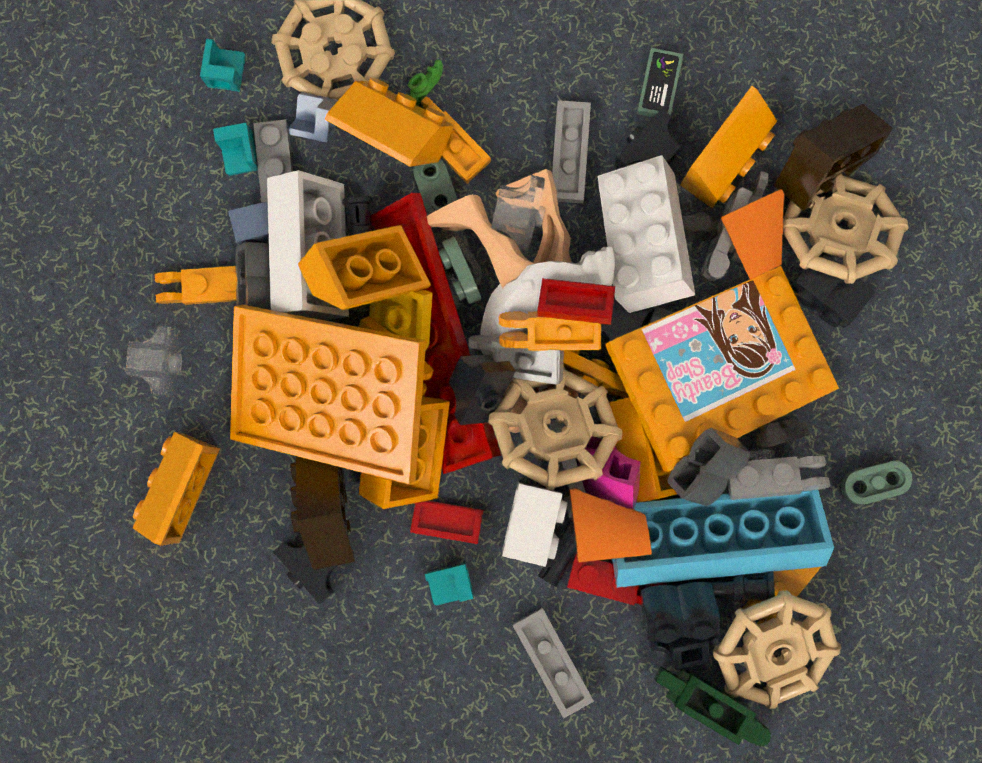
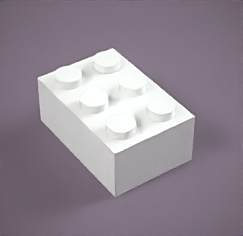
(532, 524)

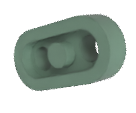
(435, 186)
(464, 285)
(875, 484)

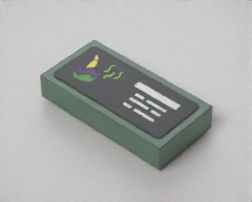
(659, 82)

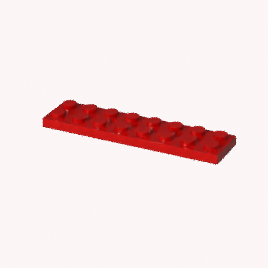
(463, 443)

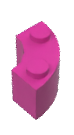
(619, 477)

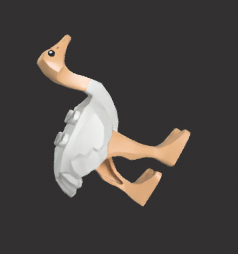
(517, 275)

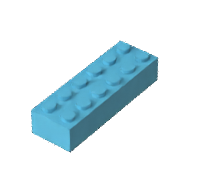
(728, 538)

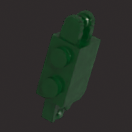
(713, 707)

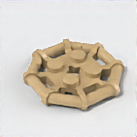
(319, 33)
(849, 243)
(546, 443)
(785, 674)

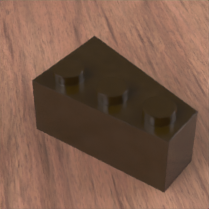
(830, 150)
(321, 512)

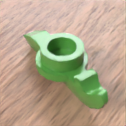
(422, 84)

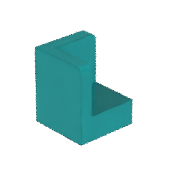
(222, 67)
(237, 148)
(450, 584)

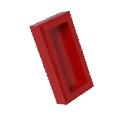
(576, 301)
(447, 521)

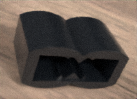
(831, 295)
(680, 612)

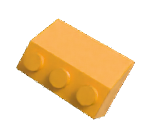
(391, 122)
(731, 150)
(363, 268)
(432, 434)
(637, 446)
(174, 489)

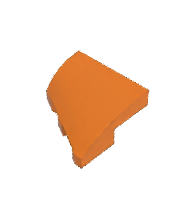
(758, 233)
(607, 529)

